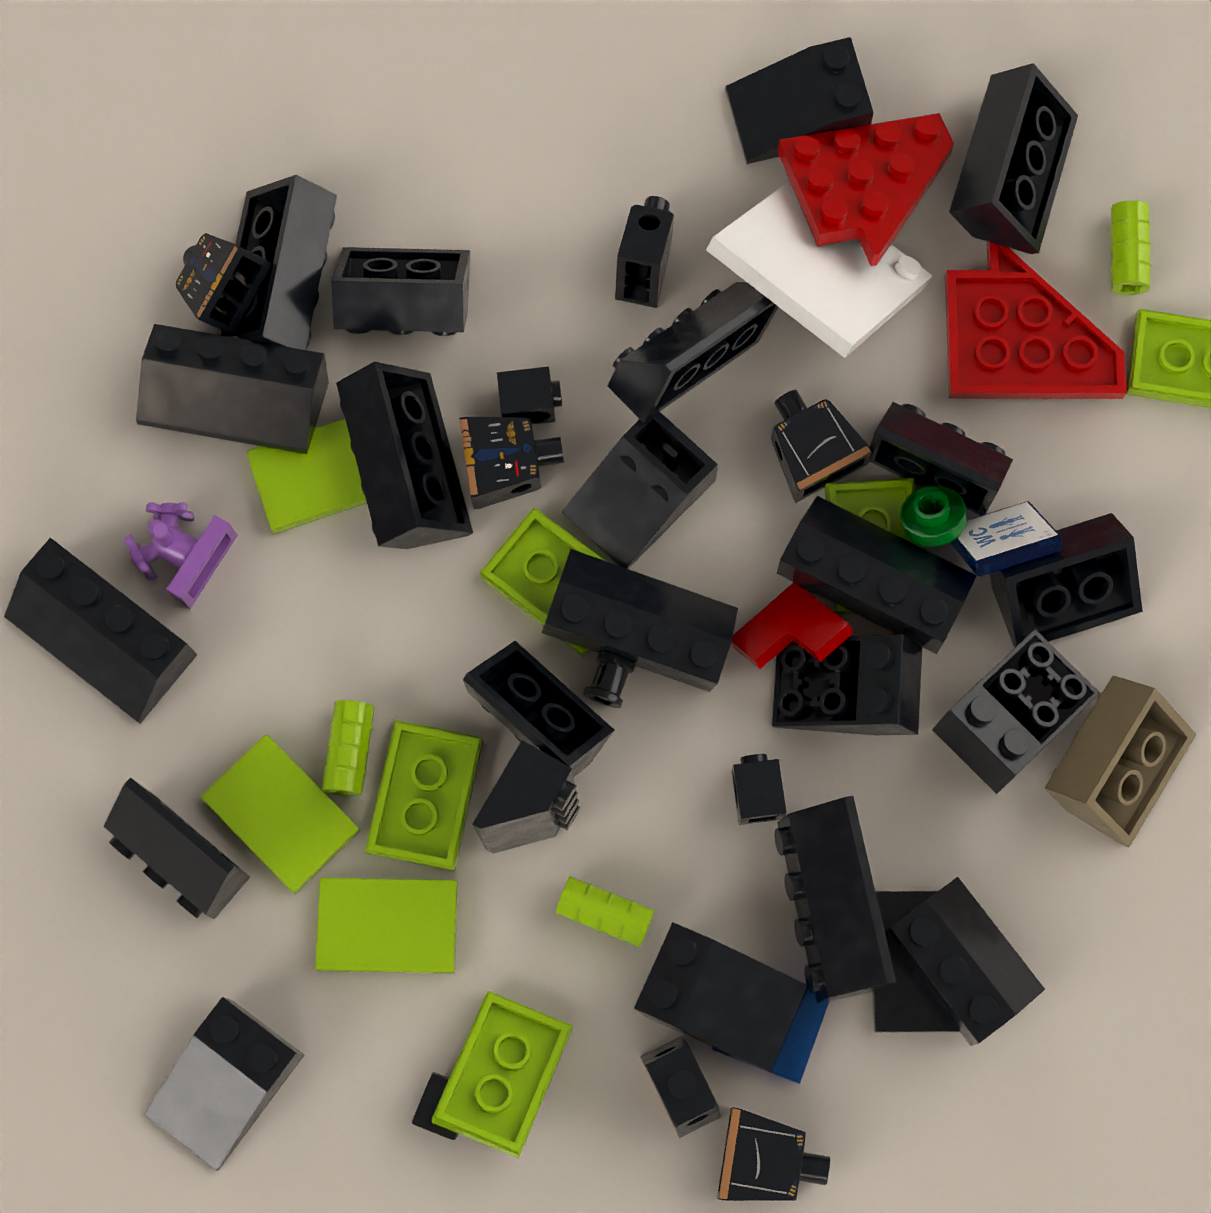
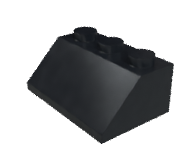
(401, 290)
(939, 456)
(1074, 588)
(538, 707)
(173, 851)
(965, 961)

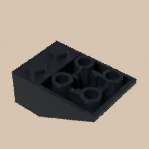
(641, 489)
(858, 689)
(1015, 711)

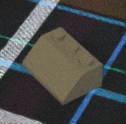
(1121, 759)

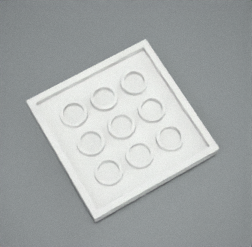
(819, 286)

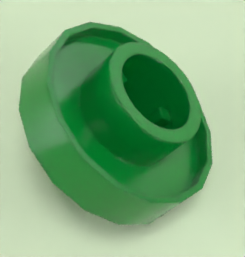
(933, 516)

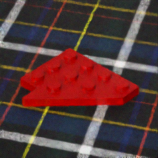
(865, 178)
(1022, 338)

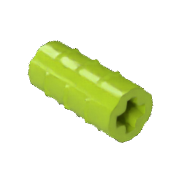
(1130, 247)
(348, 748)
(604, 911)

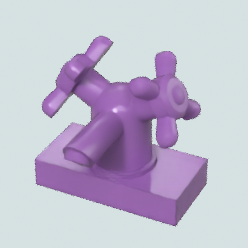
(194, 557)

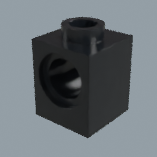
(529, 394)
(758, 789)

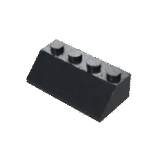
(1014, 160)
(290, 228)
(690, 349)
(231, 388)
(403, 456)
(876, 574)
(641, 620)
(97, 631)
(528, 801)
(834, 900)

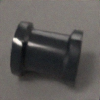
(609, 679)

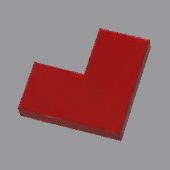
(789, 618)

